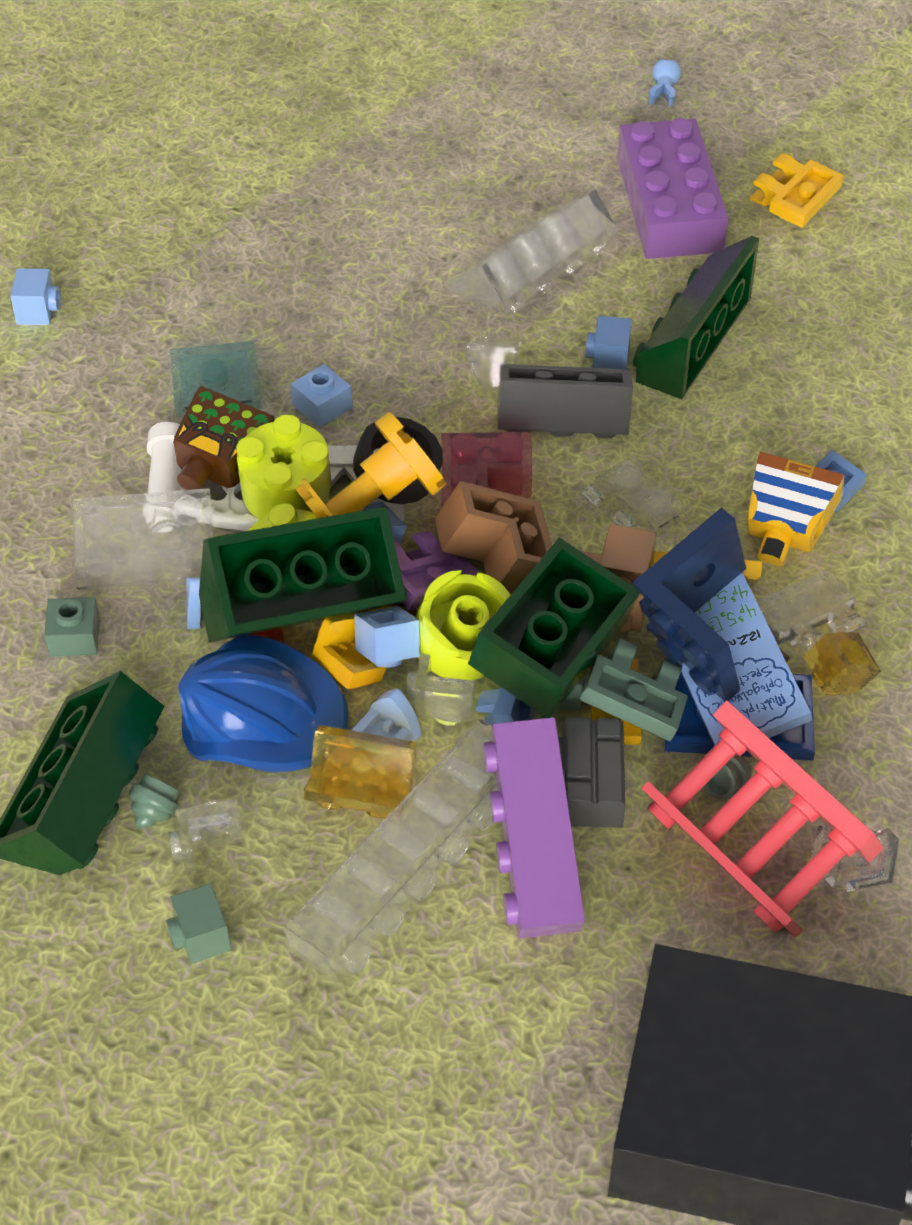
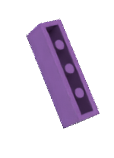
(535, 828)

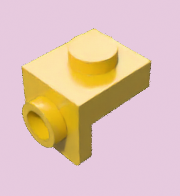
(337, 653)

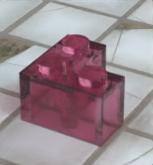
(488, 460)

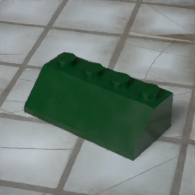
(697, 320)
(298, 573)
(78, 776)

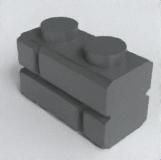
(594, 771)

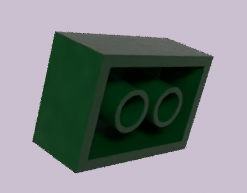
(553, 628)

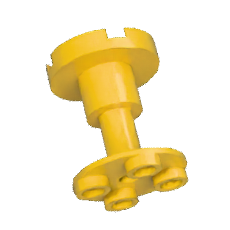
(385, 473)

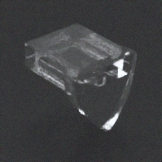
(487, 354)

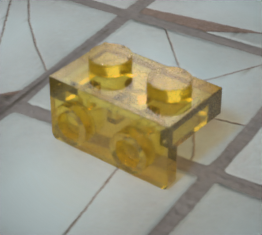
(360, 771)

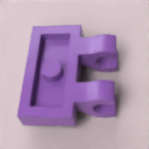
(426, 564)

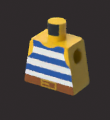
(790, 505)

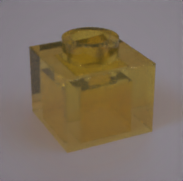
(841, 663)

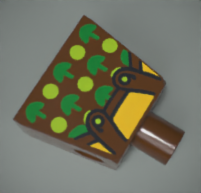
(209, 438)

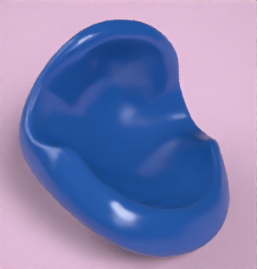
(258, 705)

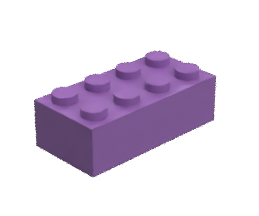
(672, 188)

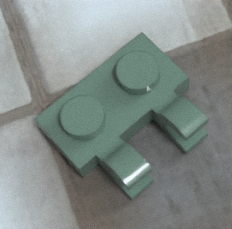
(633, 696)

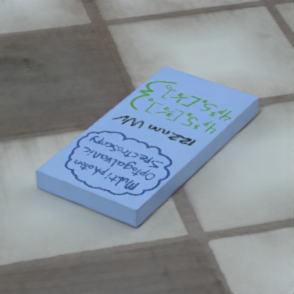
(767, 687)

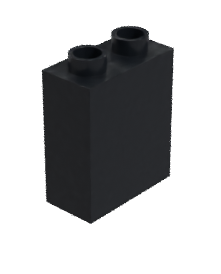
(766, 1097)

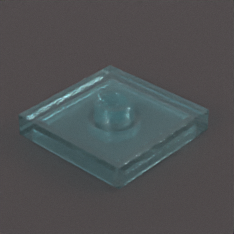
(219, 367)

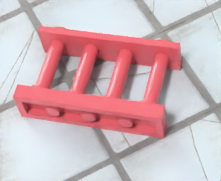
(808, 804)

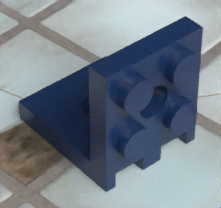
(680, 587)

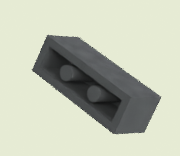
(564, 400)

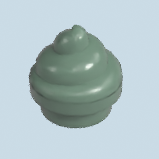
(729, 778)
(146, 809)

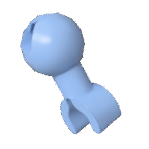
(665, 74)

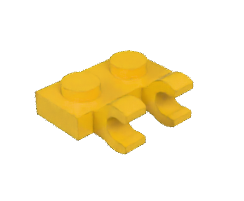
(797, 190)

